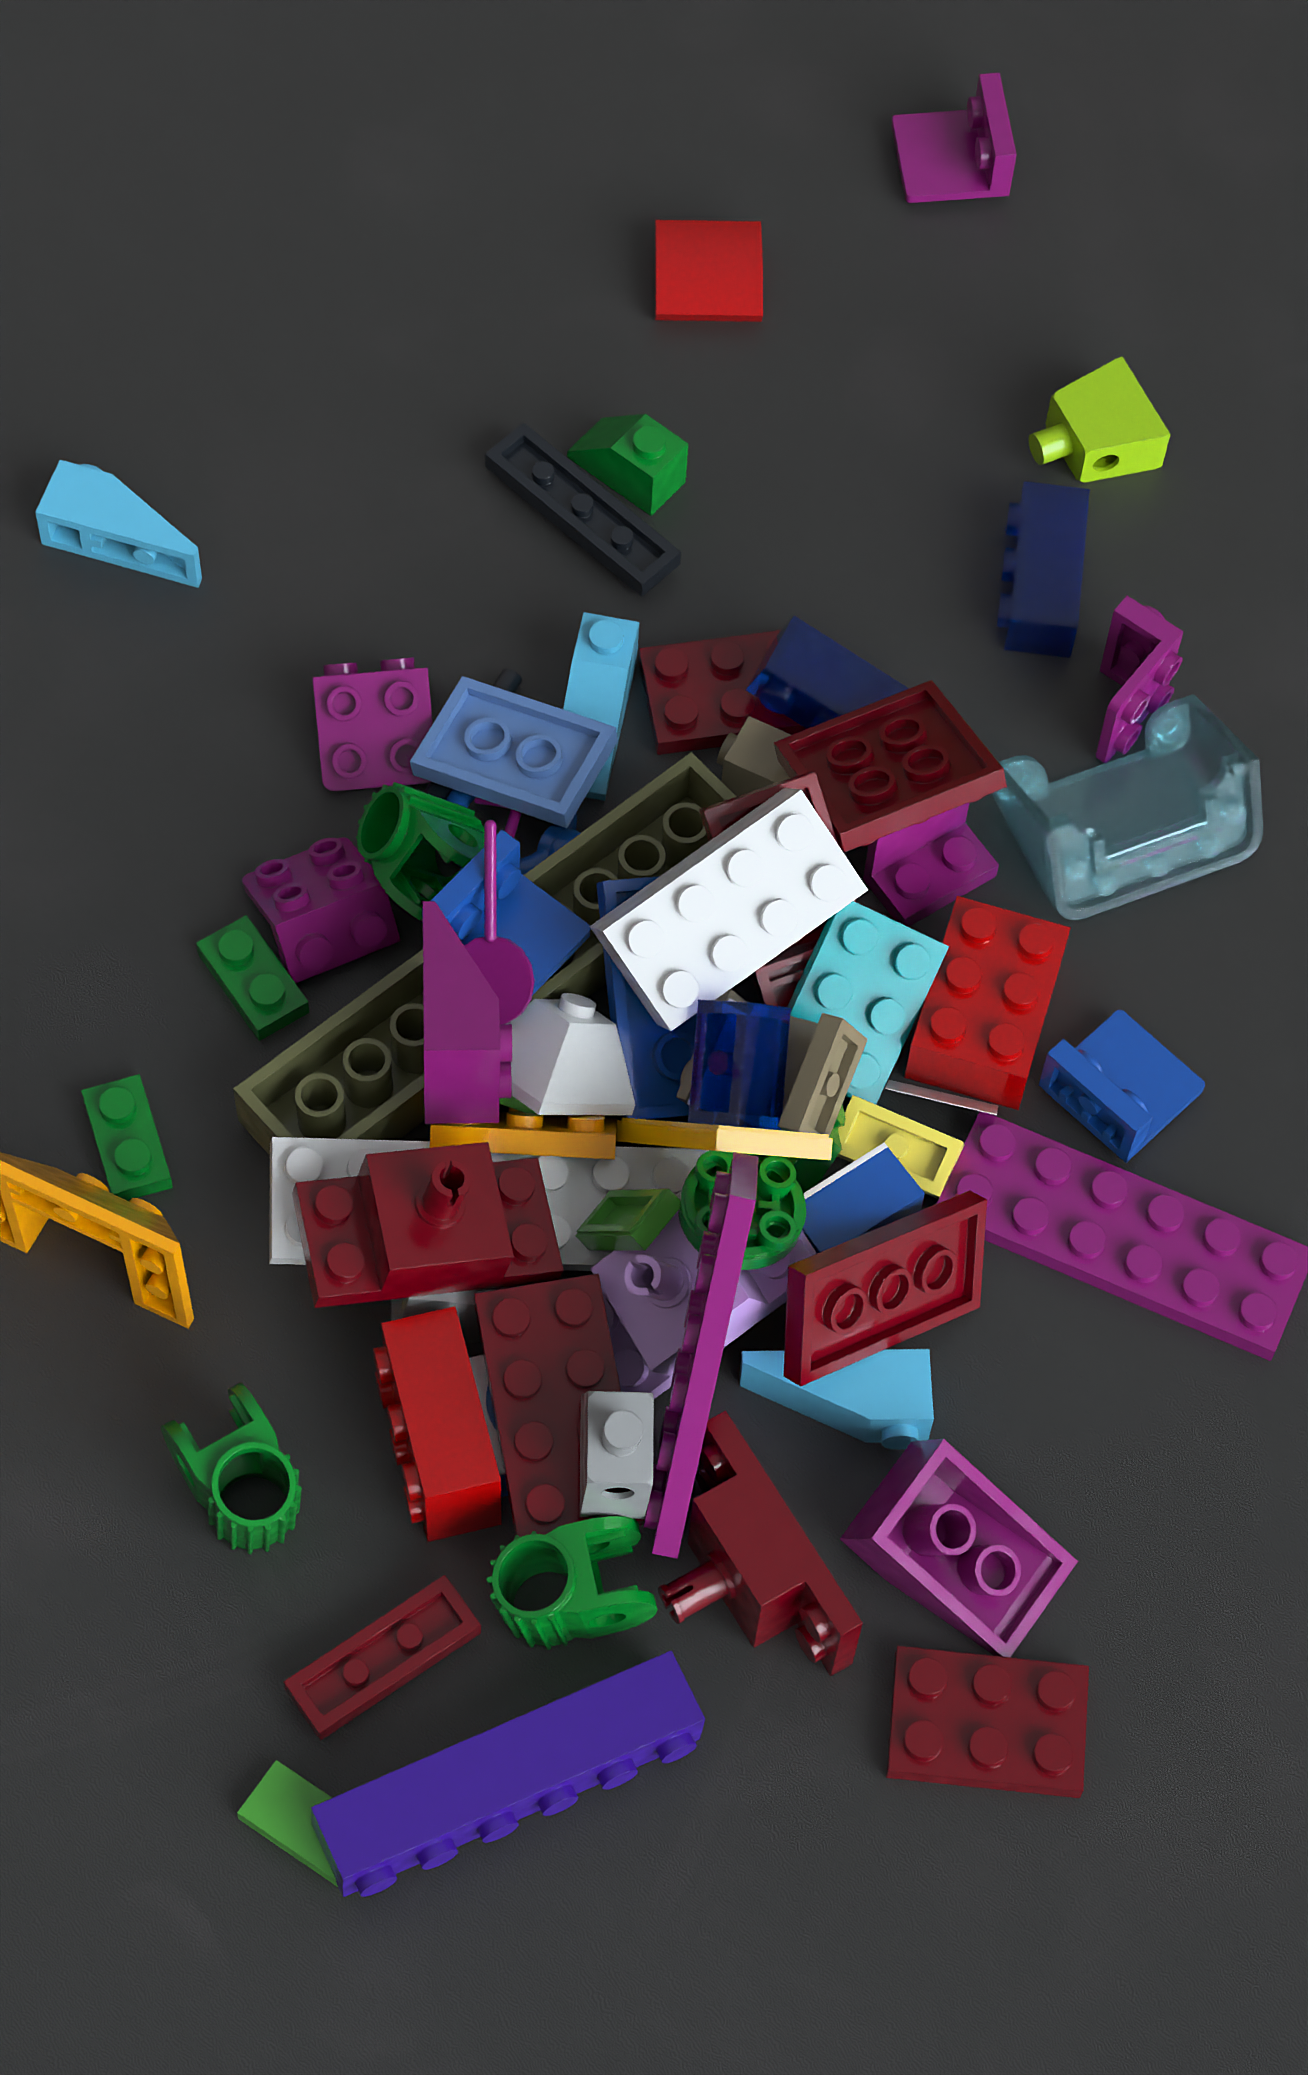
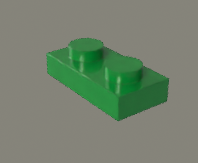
(252, 977)
(127, 1138)

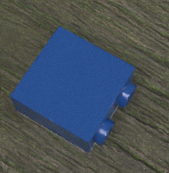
(860, 1199)

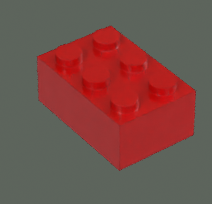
(987, 1003)
(437, 1425)

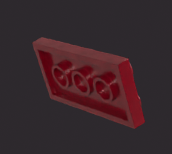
(884, 1287)
(540, 1356)

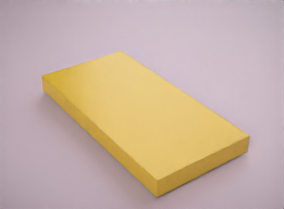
(724, 1138)

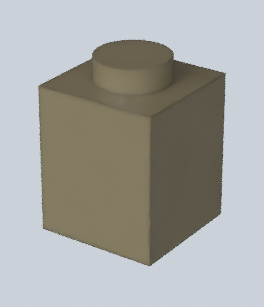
(751, 758)

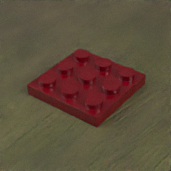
(893, 764)

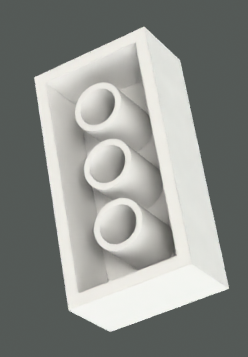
(729, 907)

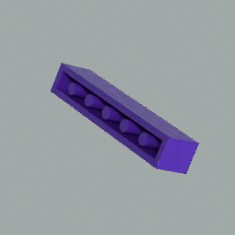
(507, 1775)

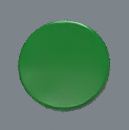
(777, 1211)

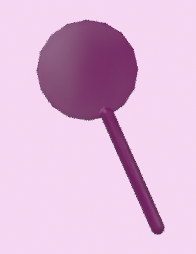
(497, 957)

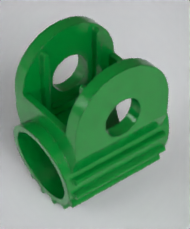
(401, 838)
(239, 1455)
(583, 1606)

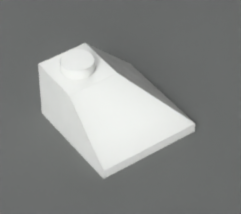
(569, 1060)

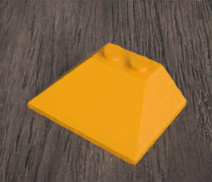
(135, 1227)

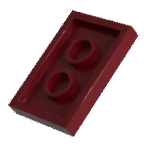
(700, 691)
(988, 1722)

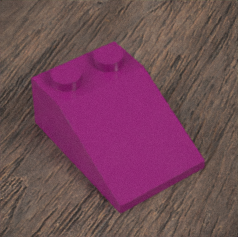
(463, 1038)
(959, 1546)

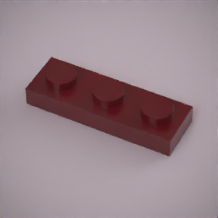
(382, 1657)

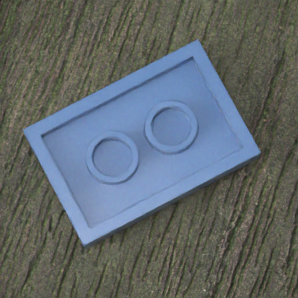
(514, 751)

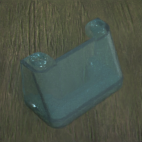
(1140, 819)

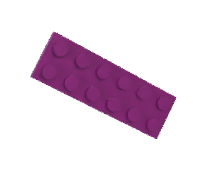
(1131, 1235)
(701, 1351)

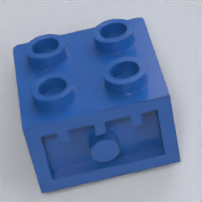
(524, 911)
(1120, 1084)

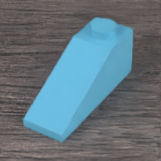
(106, 521)
(603, 679)
(872, 1400)

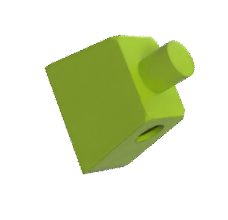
(1102, 426)

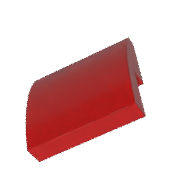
(708, 270)

